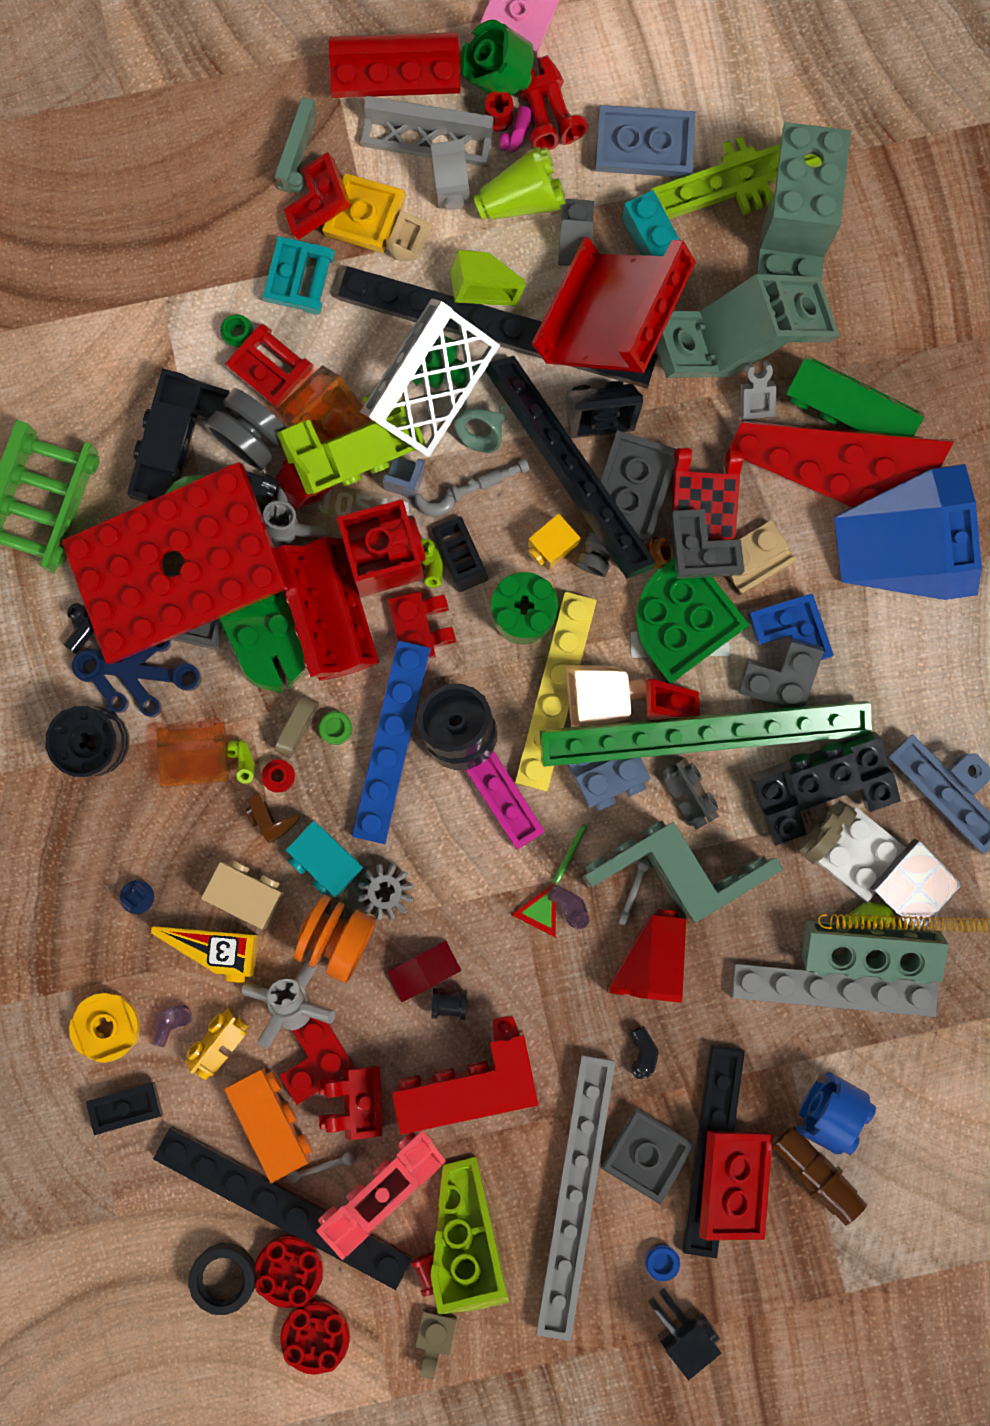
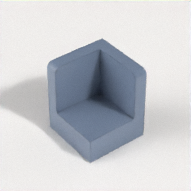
(404, 477)

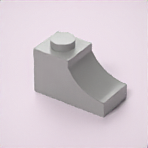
(450, 174)

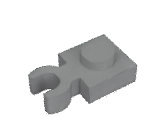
(759, 395)

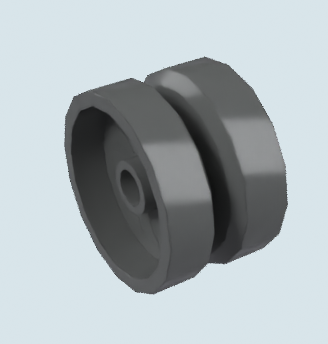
(246, 429)

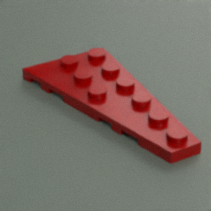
(838, 461)

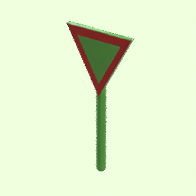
(541, 911)

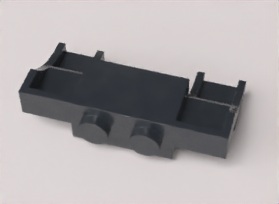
(169, 432)
(820, 778)

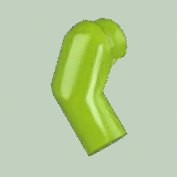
(433, 564)
(869, 909)

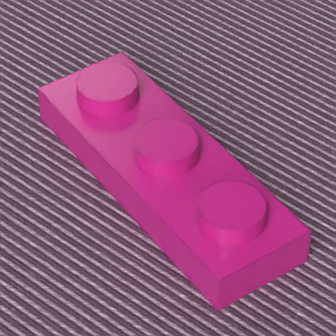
(505, 801)

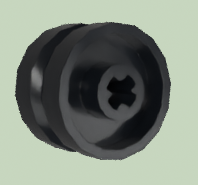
(458, 726)

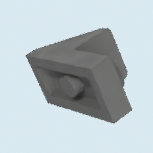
(575, 225)

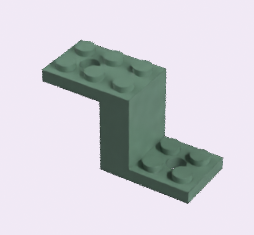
(805, 201)
(746, 326)
(682, 872)

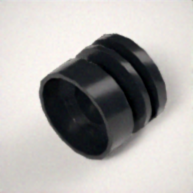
(69, 737)

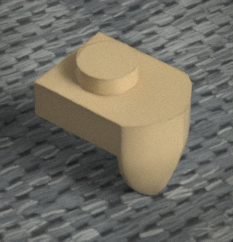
(408, 237)

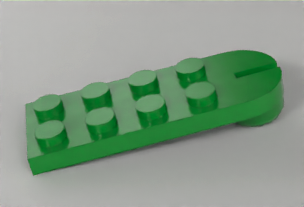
(261, 634)

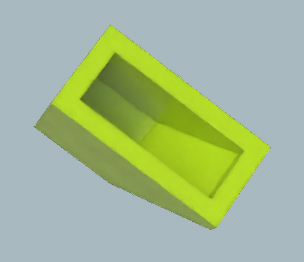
(484, 280)

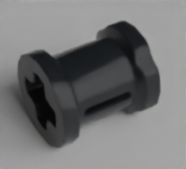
(449, 1004)

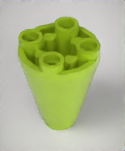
(522, 189)

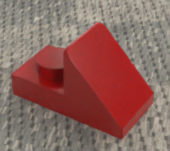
(670, 701)

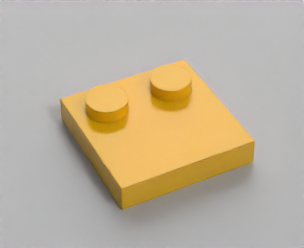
(370, 217)

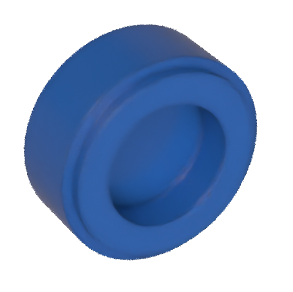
(662, 1262)

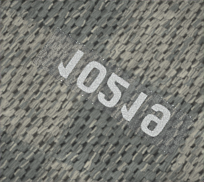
(344, 501)

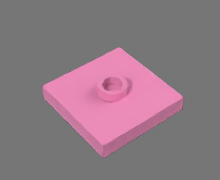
(525, 17)

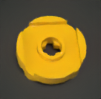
(97, 1045)

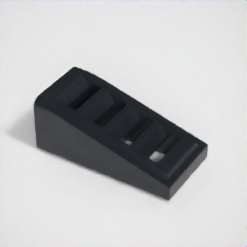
(469, 572)

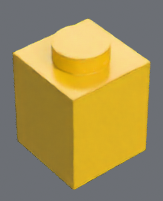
(552, 542)

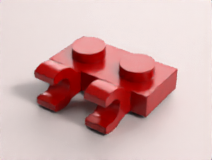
(411, 621)
(361, 1103)

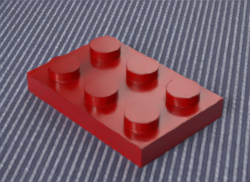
(736, 1185)

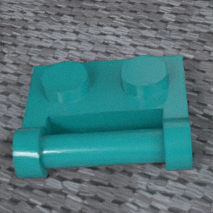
(288, 272)

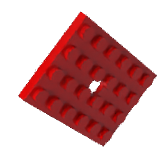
(224, 555)

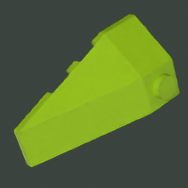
(466, 1254)

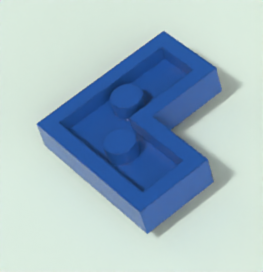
(792, 618)

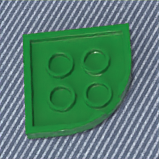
(684, 621)

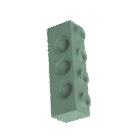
(925, 966)

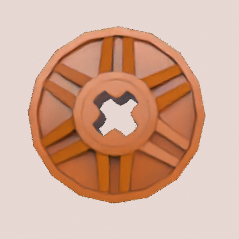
(334, 938)

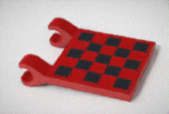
(709, 491)

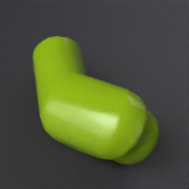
(246, 764)

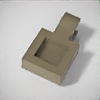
(434, 1337)

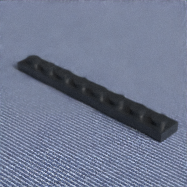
(570, 467)
(274, 1204)

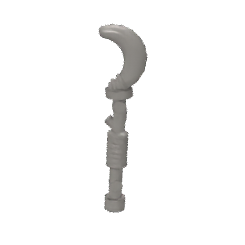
(454, 493)

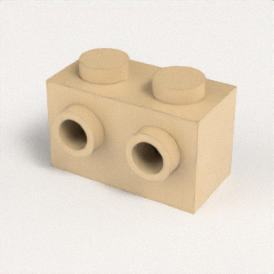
(243, 894)

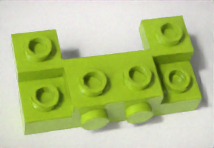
(346, 455)

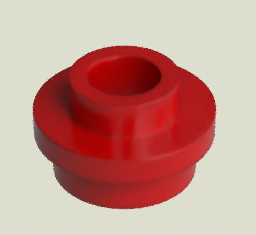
(286, 783)

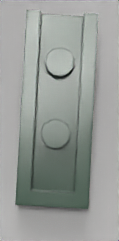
(295, 147)

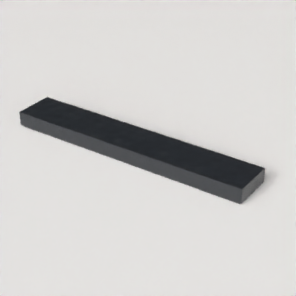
(716, 1114)

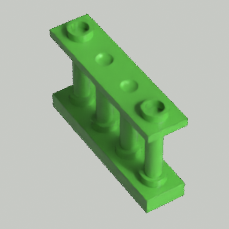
(14, 473)

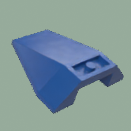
(914, 537)

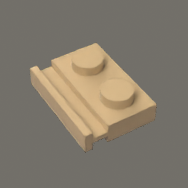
(763, 557)

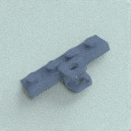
(949, 788)

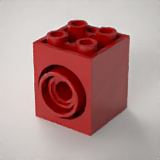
(382, 547)

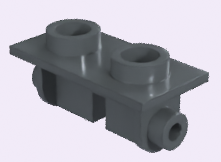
(699, 802)

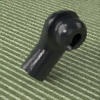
(82, 628)
(647, 1056)

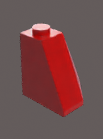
(654, 961)

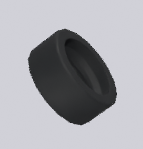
(203, 1298)

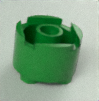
(497, 59)
(510, 594)

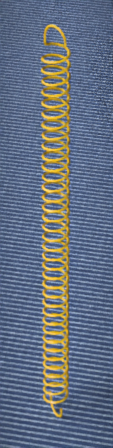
(906, 924)

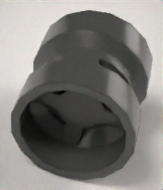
(595, 557)

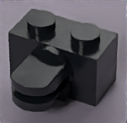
(688, 1338)

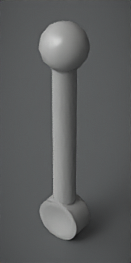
(643, 866)
(348, 1158)

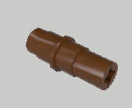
(820, 1176)

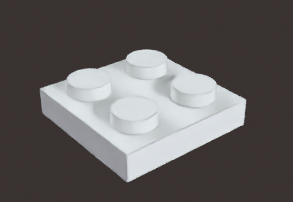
(861, 855)

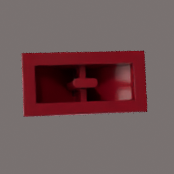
(424, 971)

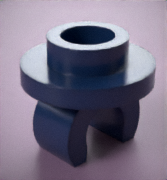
(137, 897)

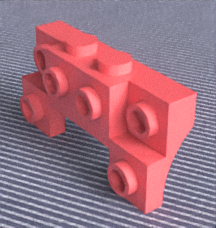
(390, 1188)

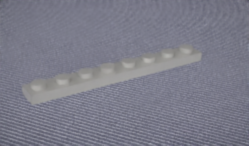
(575, 1198)

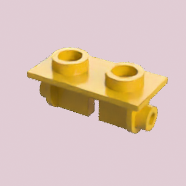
(206, 1053)

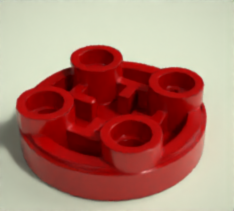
(288, 1271)
(315, 1337)

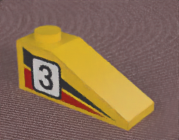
(218, 951)

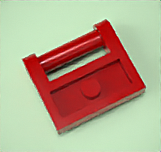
(263, 374)

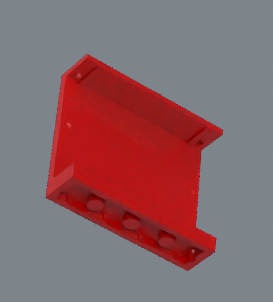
(613, 308)

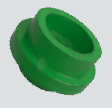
(230, 324)

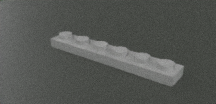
(833, 990)

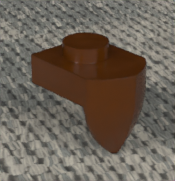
(261, 816)

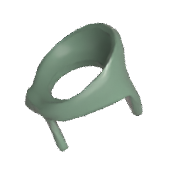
(487, 443)

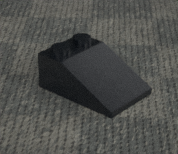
(603, 409)

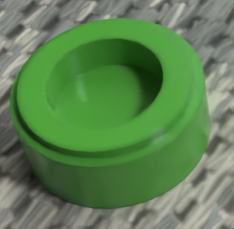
(335, 728)

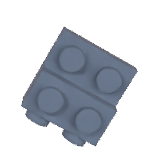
(606, 779)

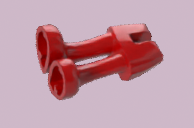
(549, 85)

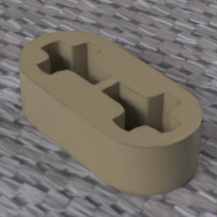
(296, 726)

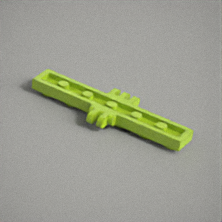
(741, 175)

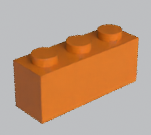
(269, 1124)

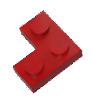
(324, 201)
(324, 1061)

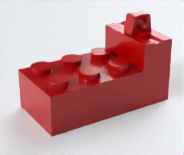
(470, 1093)

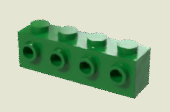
(851, 401)

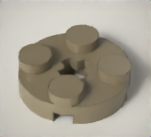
(824, 837)

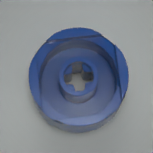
(835, 1114)

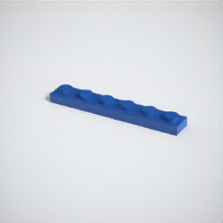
(391, 742)

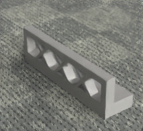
(424, 119)

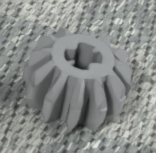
(375, 886)

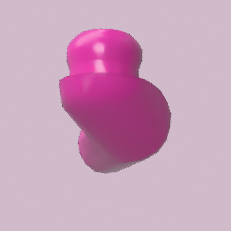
(520, 130)

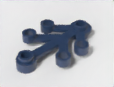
(129, 672)

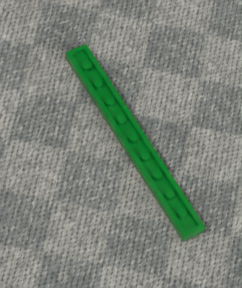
(704, 733)

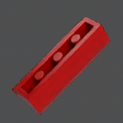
(394, 64)
(327, 609)

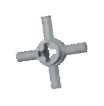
(282, 512)
(288, 1004)

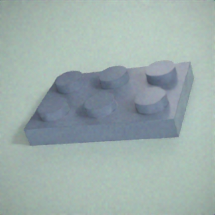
(645, 141)

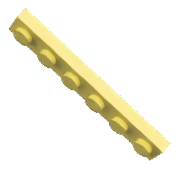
(552, 699)

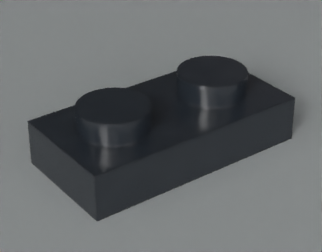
(124, 1108)

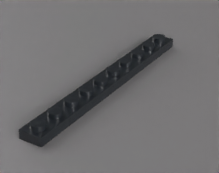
(505, 328)

